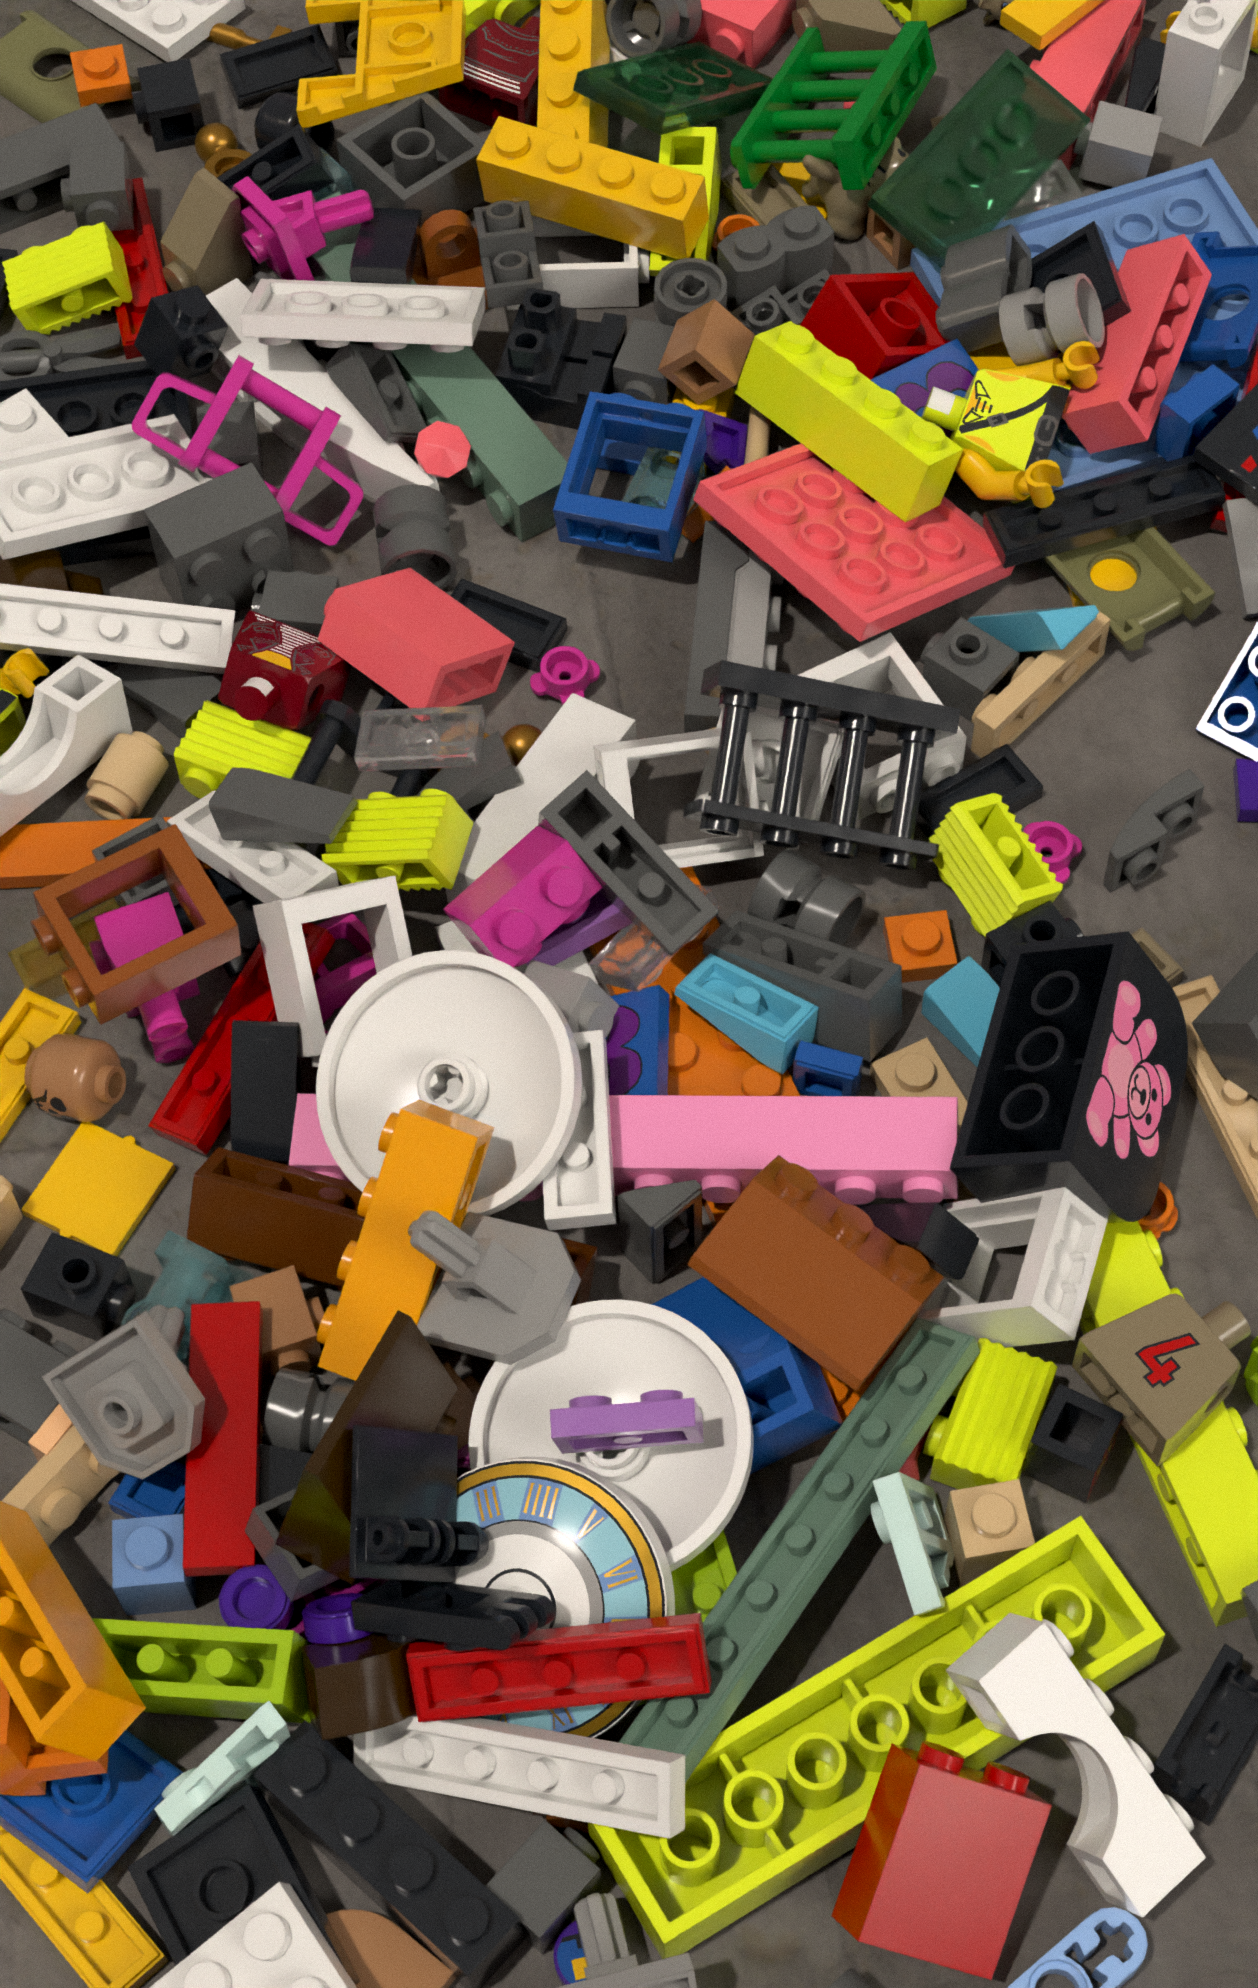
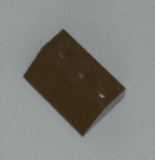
(397, 1389)

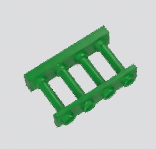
(862, 131)

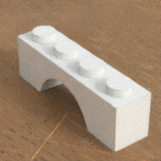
(66, 732)
(1126, 1830)

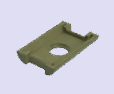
(19, 83)
(1162, 591)

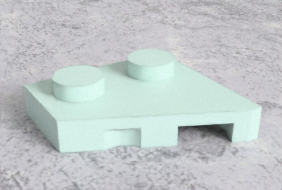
(913, 1523)
(223, 1771)

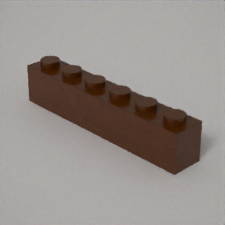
(294, 1218)

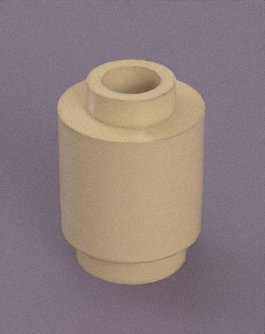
(126, 776)

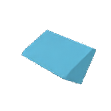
(1037, 628)

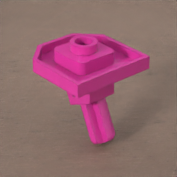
(295, 226)

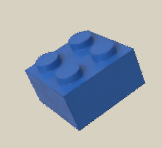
(1194, 412)

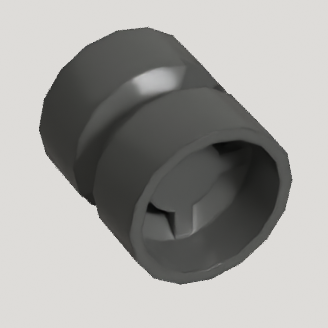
(652, 25)
(685, 287)
(414, 533)
(799, 899)
(301, 1409)

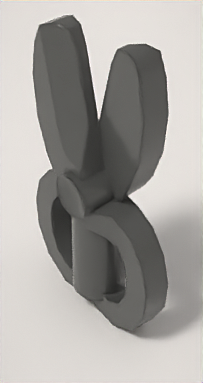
(57, 356)

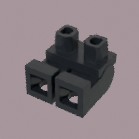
(558, 359)

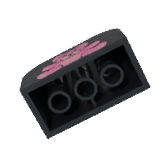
(1076, 1078)

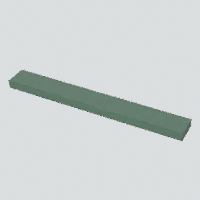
(809, 1537)

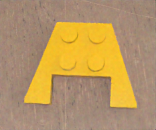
(400, 53)

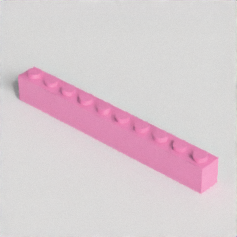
(849, 1143)

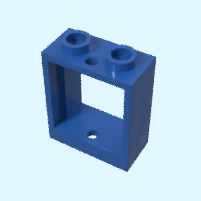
(620, 524)

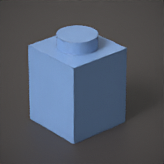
(150, 1565)

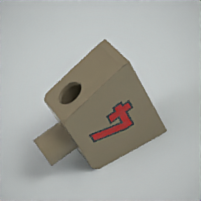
(1163, 1368)

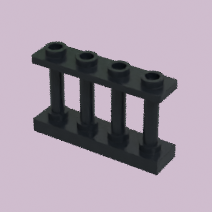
(859, 716)

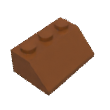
(816, 1271)

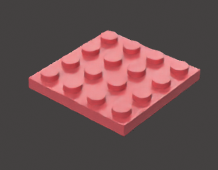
(845, 545)

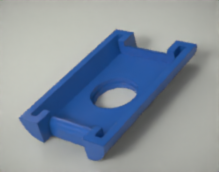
(1233, 272)

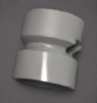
(1043, 323)

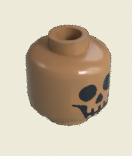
(75, 1077)

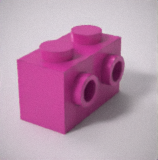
(524, 898)

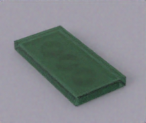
(674, 87)
(979, 159)

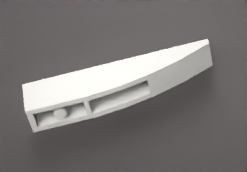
(353, 443)

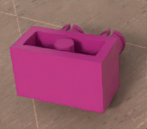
(130, 934)

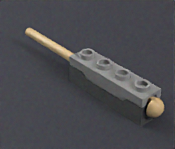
(732, 602)

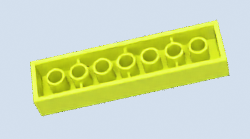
(800, 1772)

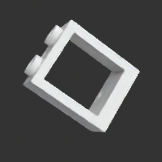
(1203, 65)
(592, 283)
(878, 668)
(613, 775)
(287, 952)
(1053, 1279)

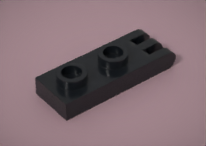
(451, 1614)

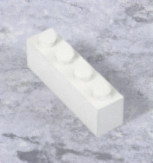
(545, 771)

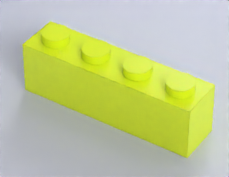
(848, 420)

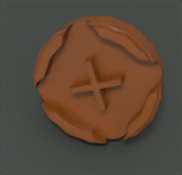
(448, 252)

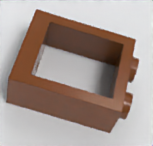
(159, 970)

